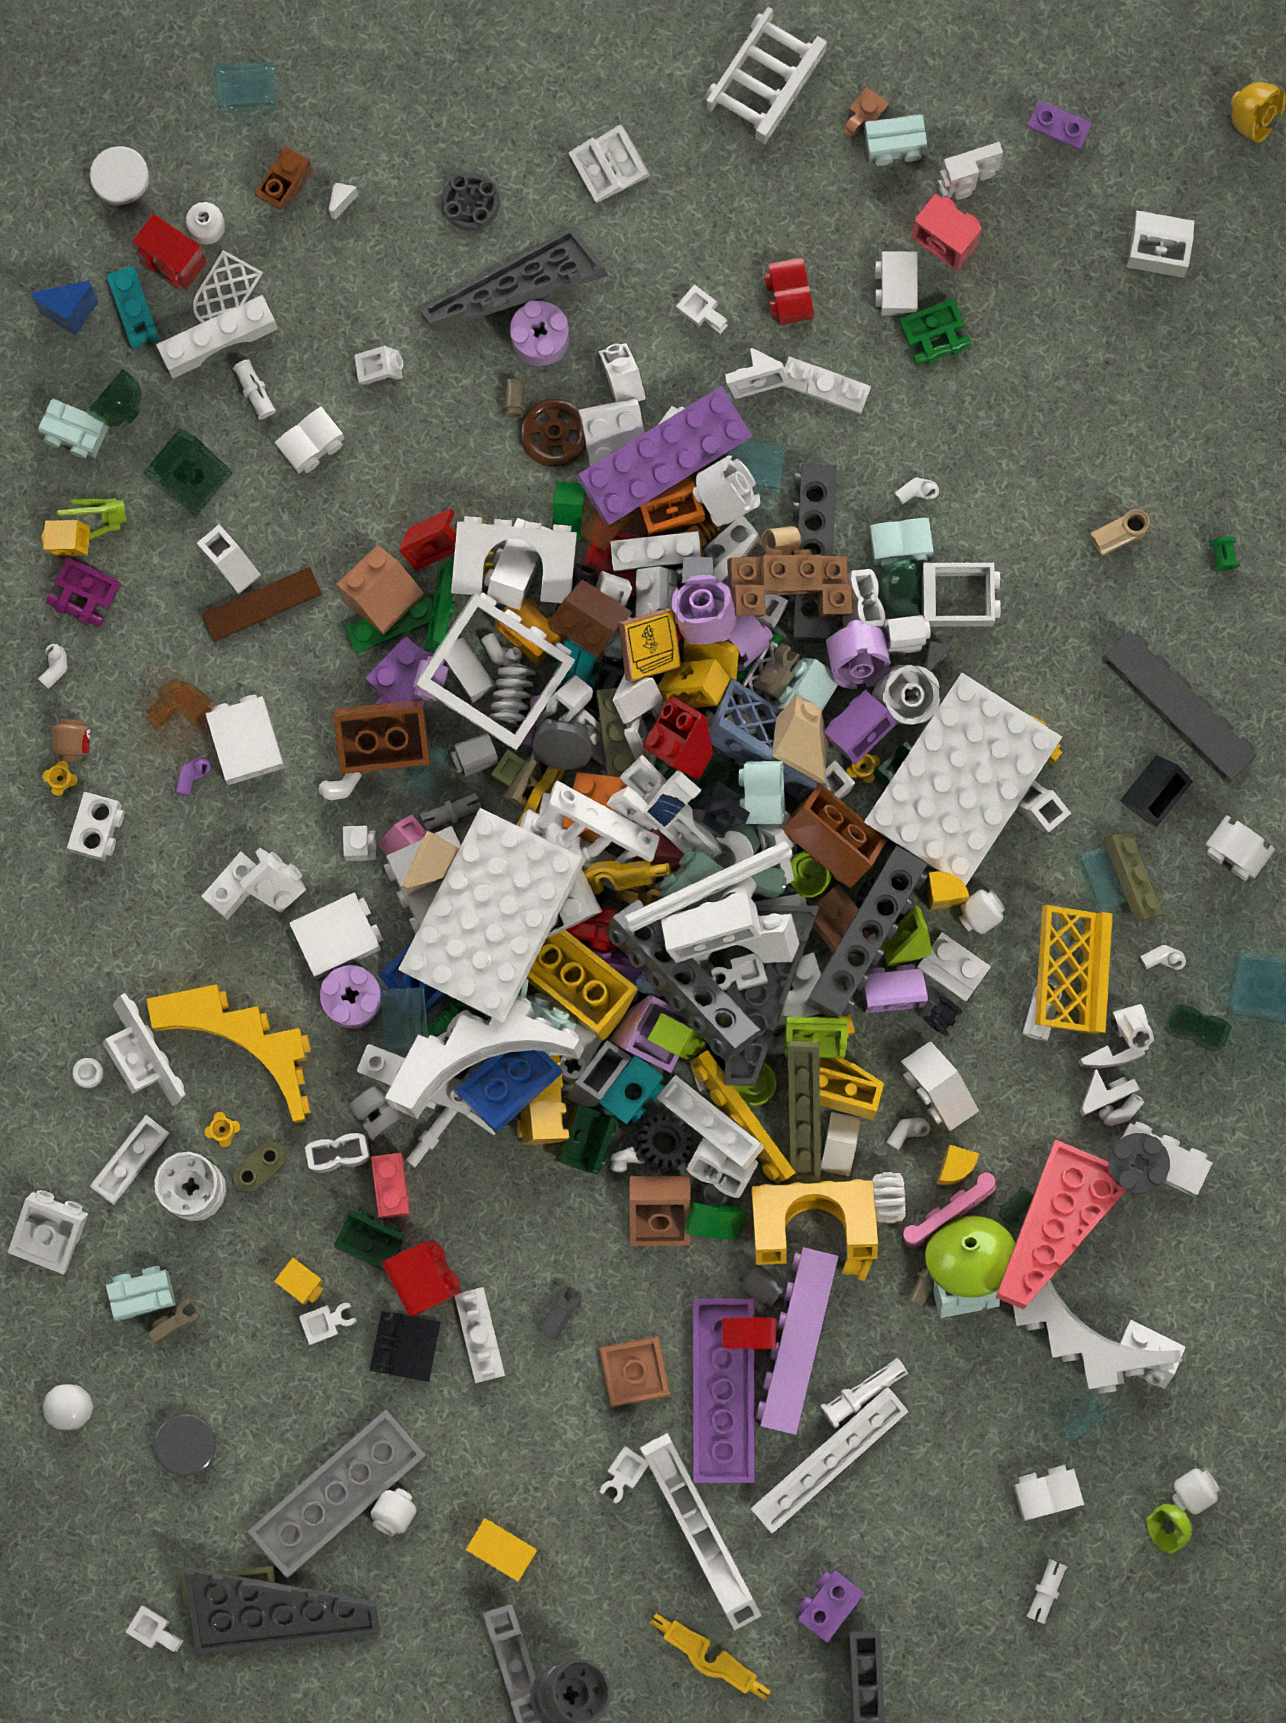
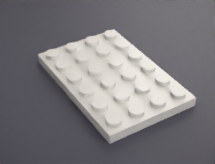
(963, 779)
(491, 915)

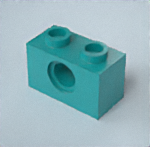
(635, 1073)

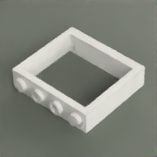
(533, 635)

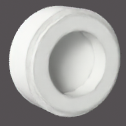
(87, 1073)

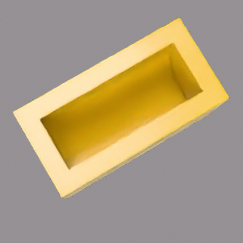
(945, 890)
(956, 1165)
(501, 1549)

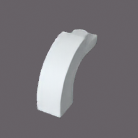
(1042, 808)

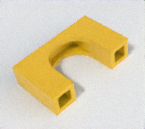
(848, 1201)

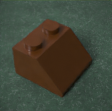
(588, 620)

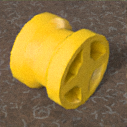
(857, 1267)

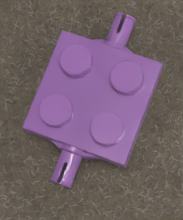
(397, 671)

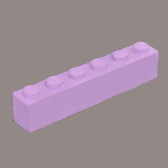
(798, 1341)

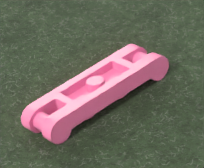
(960, 1204)

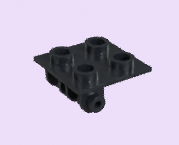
(405, 1346)

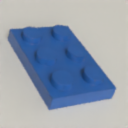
(507, 1085)

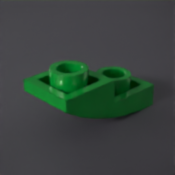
(715, 1222)

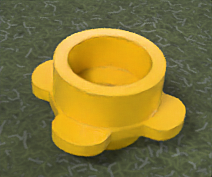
(61, 769)
(866, 774)
(219, 1121)

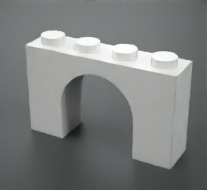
(477, 539)

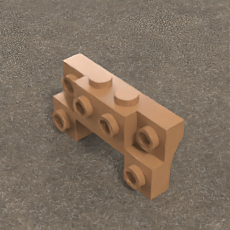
(789, 574)

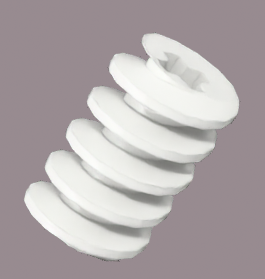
(511, 694)

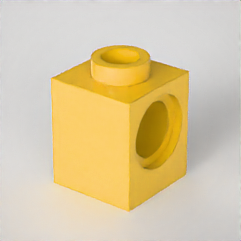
(66, 538)
(300, 1282)

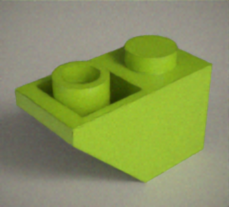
(676, 1037)

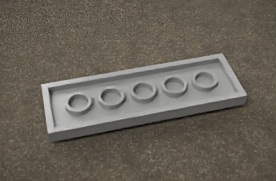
(336, 1493)

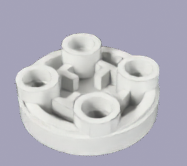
(119, 175)

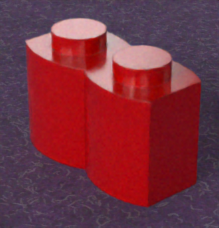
(790, 291)

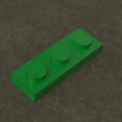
(441, 608)
(365, 636)

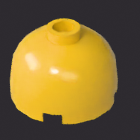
(1255, 107)

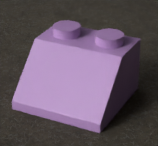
(894, 989)

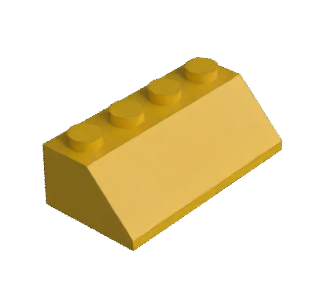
(581, 984)

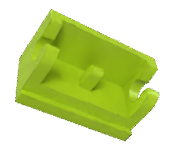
(827, 1031)

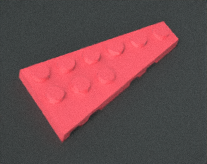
(1065, 1208)

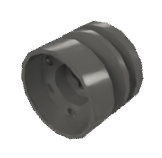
(584, 1688)

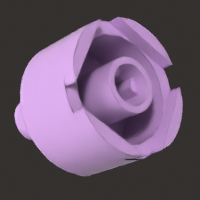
(533, 318)
(704, 610)
(750, 638)
(858, 655)
(335, 990)

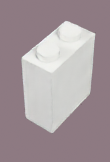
(244, 739)
(336, 935)

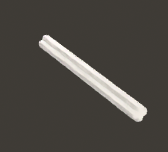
(708, 886)

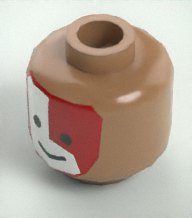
(70, 739)

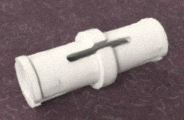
(254, 389)
(1047, 1591)

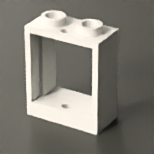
(992, 582)

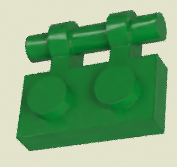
(931, 324)

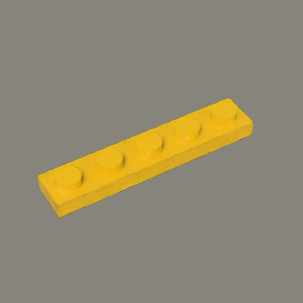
(727, 1097)

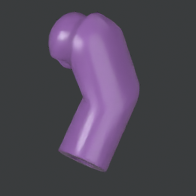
(190, 772)

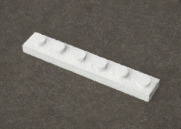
(829, 1460)

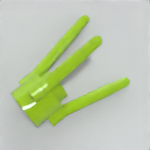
(110, 509)

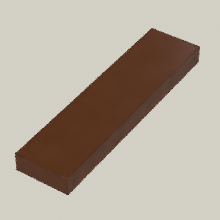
(262, 604)

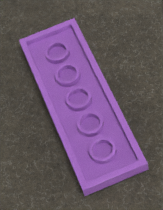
(663, 456)
(722, 1396)

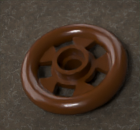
(530, 426)

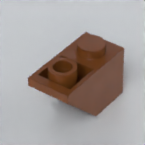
(284, 178)

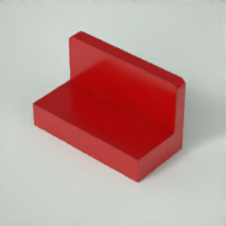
(429, 540)

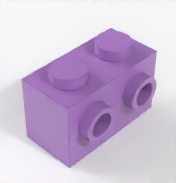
(860, 727)
(829, 1605)

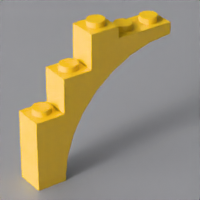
(204, 1011)

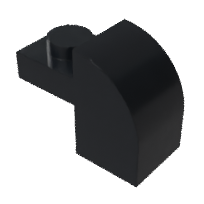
(718, 809)

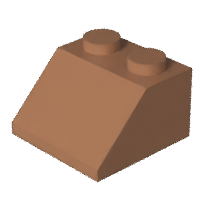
(379, 590)
(659, 1210)

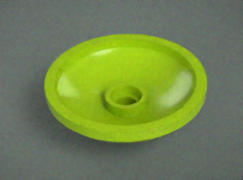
(964, 1269)

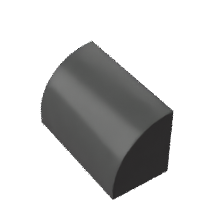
(599, 1075)

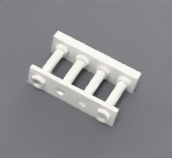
(779, 100)
(596, 818)

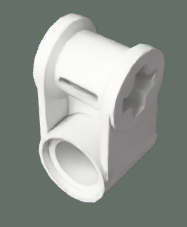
(590, 1046)

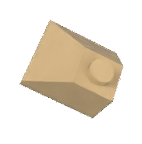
(801, 739)
(430, 863)

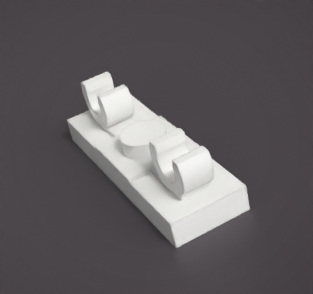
(826, 385)
(479, 1335)

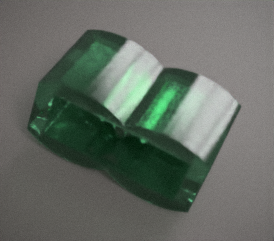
(1190, 1024)

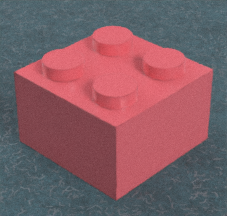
(946, 231)

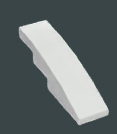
(682, 829)

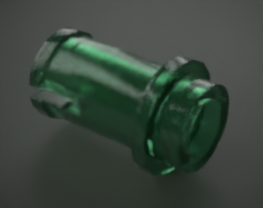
(1015, 1206)

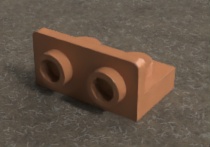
(835, 917)

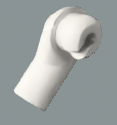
(500, 654)
(57, 665)
(339, 789)
(1125, 1113)
(621, 1158)

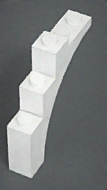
(471, 1041)
(1102, 1357)
(700, 1531)

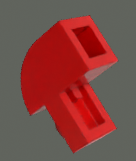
(749, 1333)

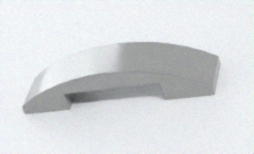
(513, 1660)

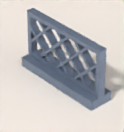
(744, 747)

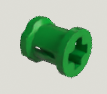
(1228, 544)

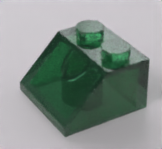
(188, 472)

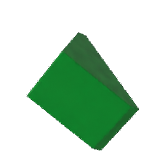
(569, 506)

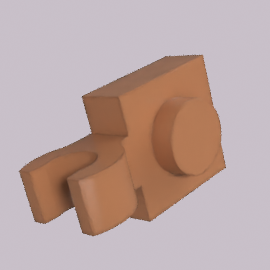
(865, 108)

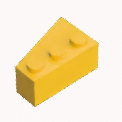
(848, 1088)
(543, 1116)

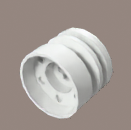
(181, 1171)

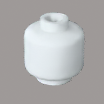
(205, 231)
(982, 911)
(1195, 1491)
(393, 1512)

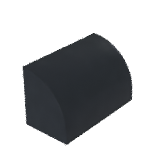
(1157, 790)

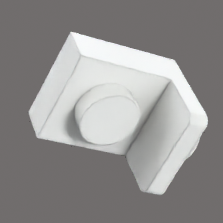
(378, 365)

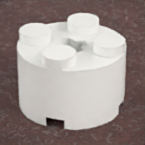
(726, 490)
(922, 692)
(1239, 848)

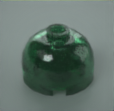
(118, 401)
(901, 588)

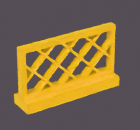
(1092, 972)

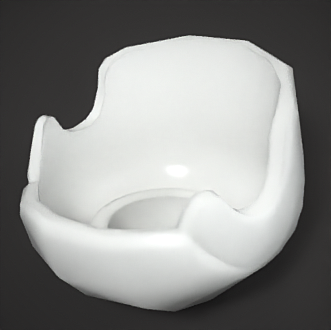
(67, 1407)

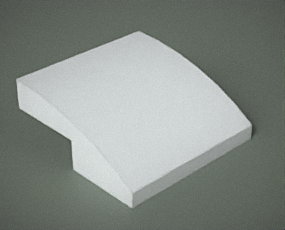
(598, 171)

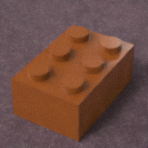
(382, 736)
(834, 835)

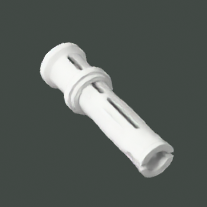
(853, 1399)

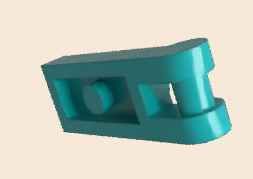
(132, 306)

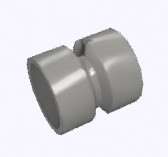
(368, 1104)

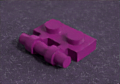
(87, 584)

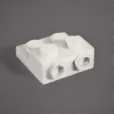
(962, 171)
(48, 1231)

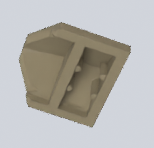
(524, 782)

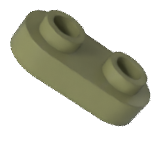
(260, 1168)

